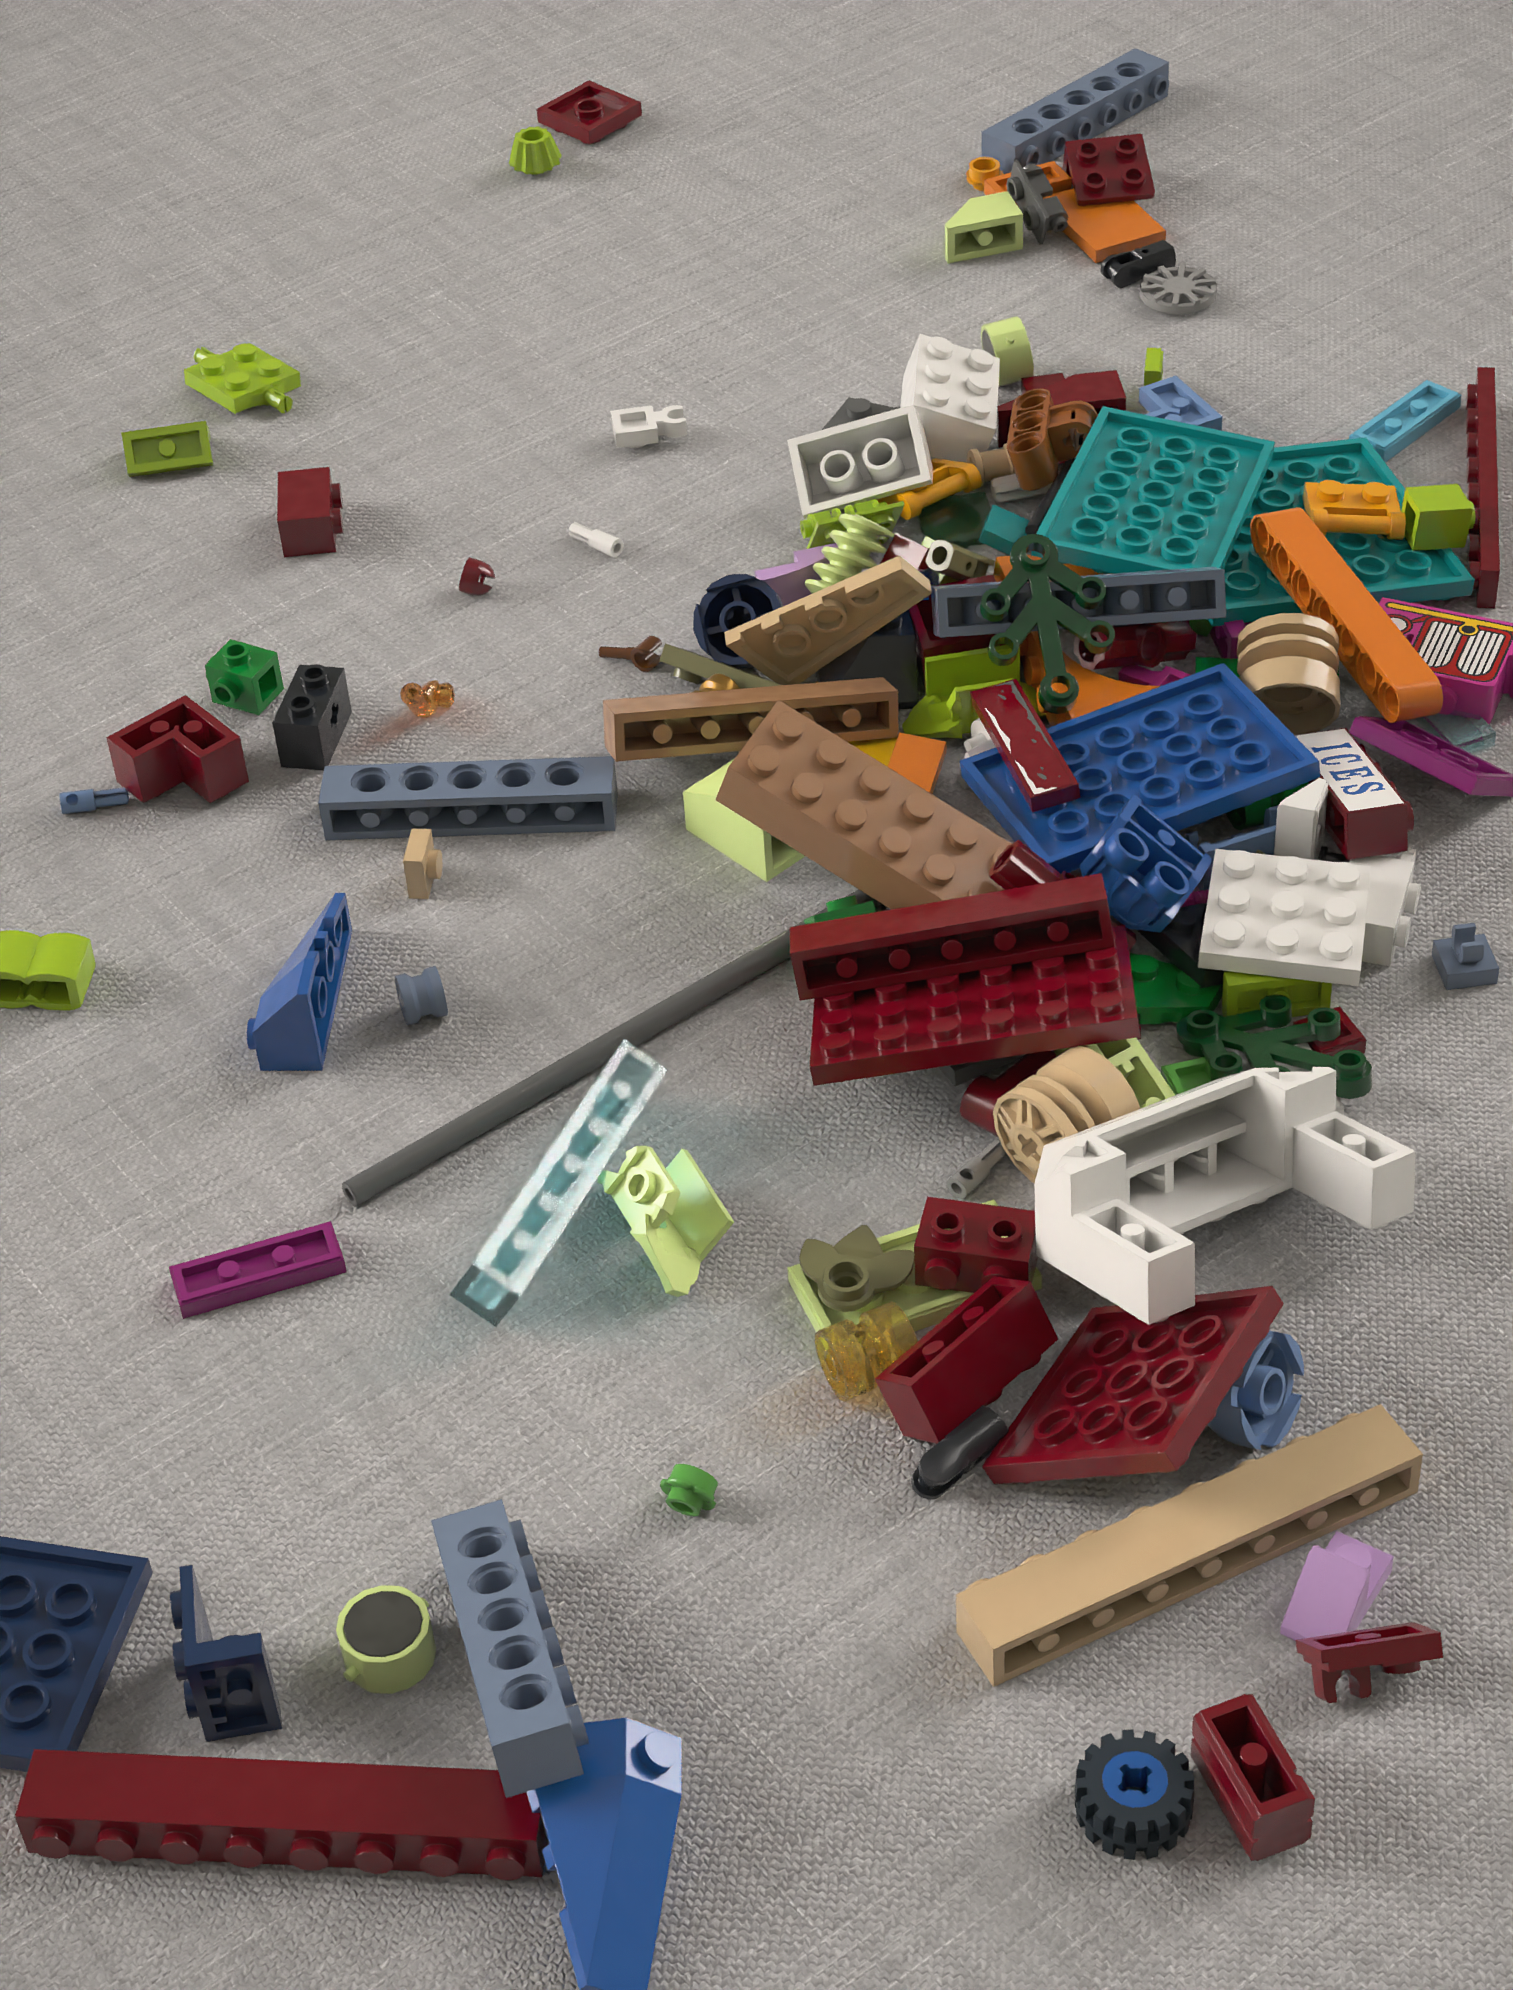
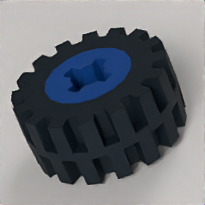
(1130, 1817)

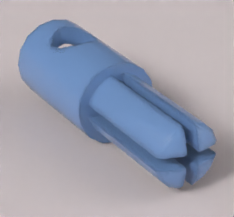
(90, 800)

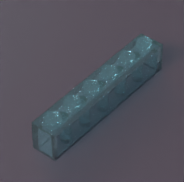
(558, 1184)

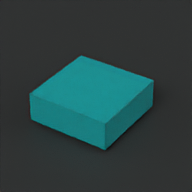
(1002, 529)

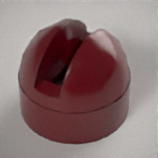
(473, 577)

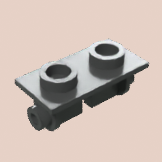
(1028, 189)

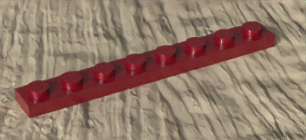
(1483, 486)

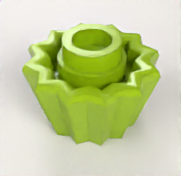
(534, 151)

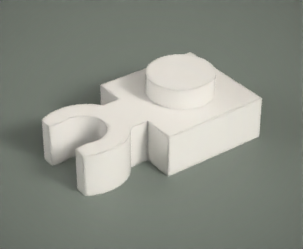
(642, 425)

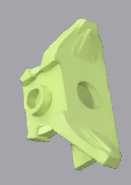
(675, 1200)

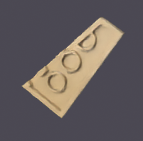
(822, 626)

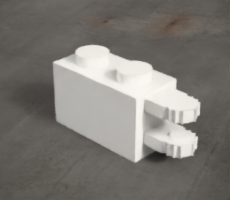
(1388, 902)

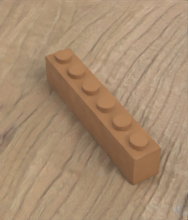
(728, 718)

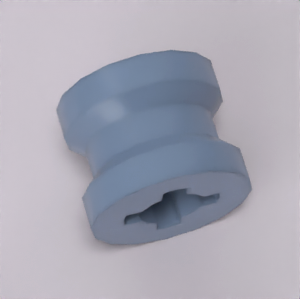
(421, 995)

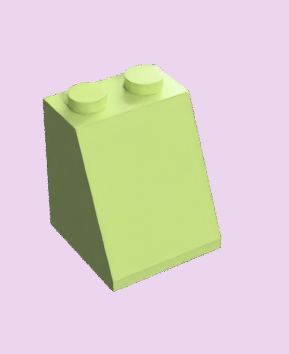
(732, 833)

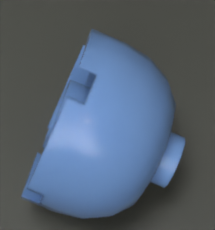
(1261, 1401)

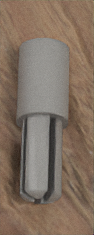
(975, 1170)

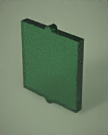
(956, 519)

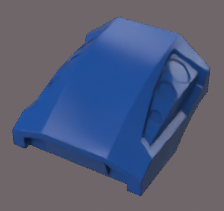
(1145, 868)

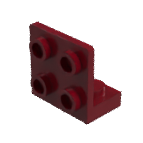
(1109, 169)

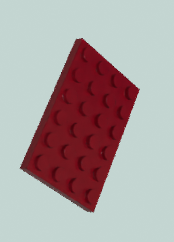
(976, 1015)

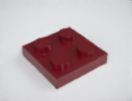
(589, 112)

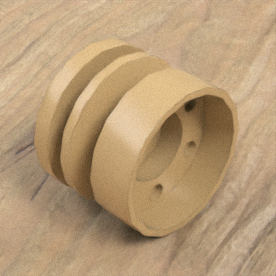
(1292, 669)
(1059, 1101)

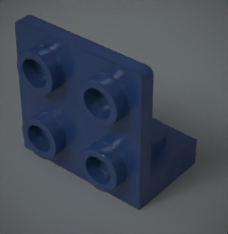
(224, 1678)

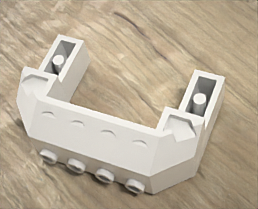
(1130, 1187)

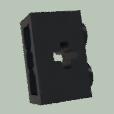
(312, 717)

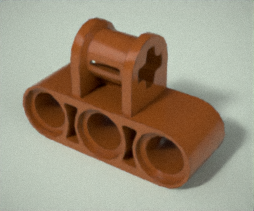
(1045, 435)

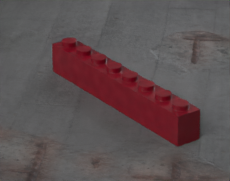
(278, 1814)

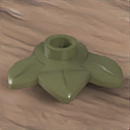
(854, 1269)

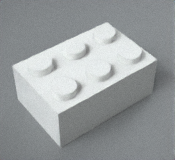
(953, 396)

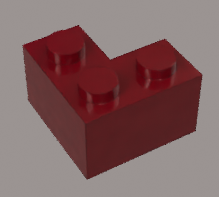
(178, 747)

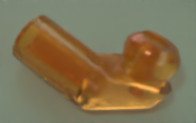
(427, 698)

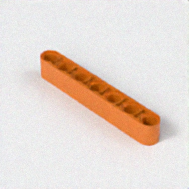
(1327, 588)

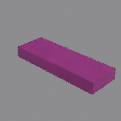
(257, 1269)

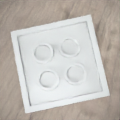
(1285, 917)

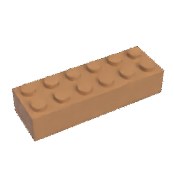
(857, 815)

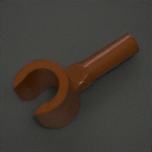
(641, 655)

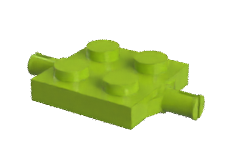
(243, 378)

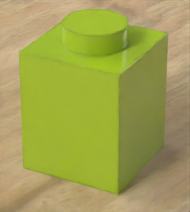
(1437, 517)

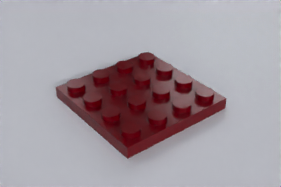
(1133, 1391)

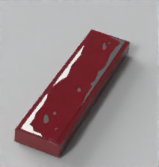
(1025, 745)

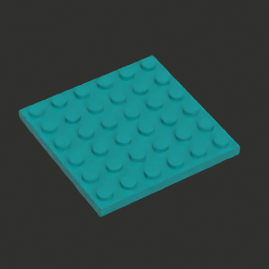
(1382, 564)

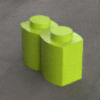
(44, 970)

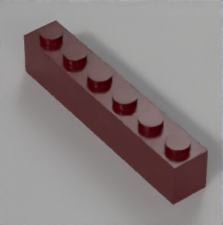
(951, 937)

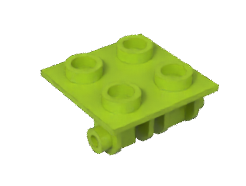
(820, 524)

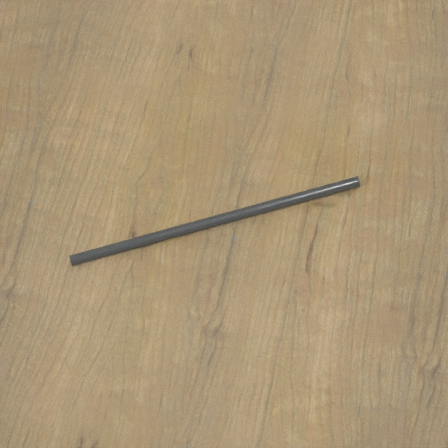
(571, 1067)

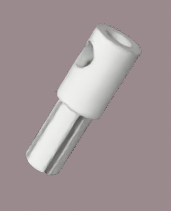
(597, 539)

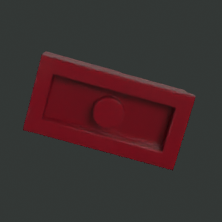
(1392, 1647)

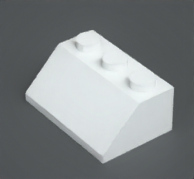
(861, 460)

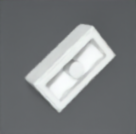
(1302, 822)

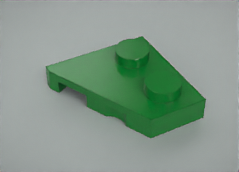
(1167, 992)

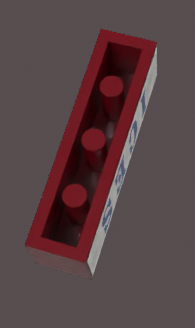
(1362, 806)

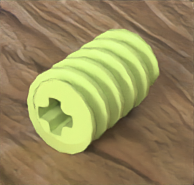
(852, 551)

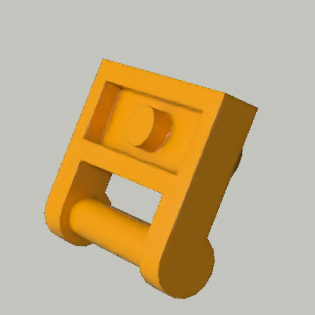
(947, 480)
(1354, 508)

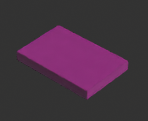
(1434, 756)

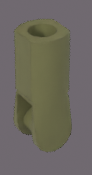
(956, 561)

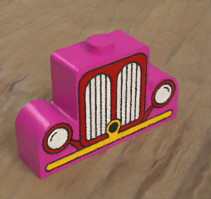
(1463, 650)

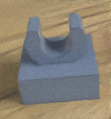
(1465, 959)

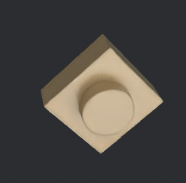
(421, 863)

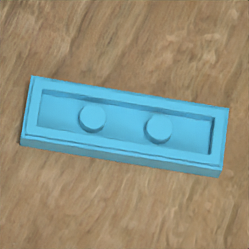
(1409, 418)

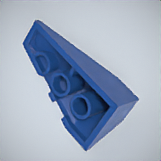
(302, 999)
(613, 1848)

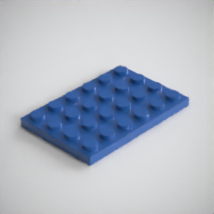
(1178, 747)

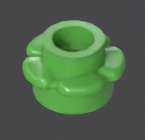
(689, 1490)

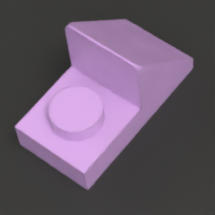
(1335, 1588)

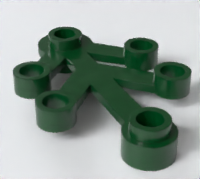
(1046, 613)
(1208, 1034)

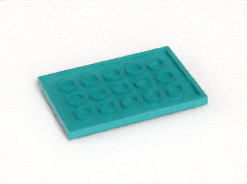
(1154, 495)

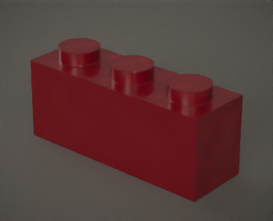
(967, 1359)

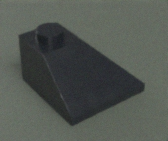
(883, 654)

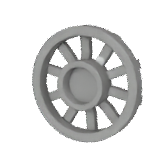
(1178, 289)

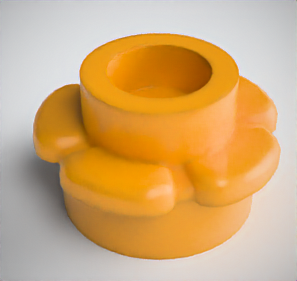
(982, 169)

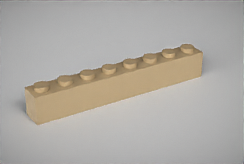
(1186, 1544)

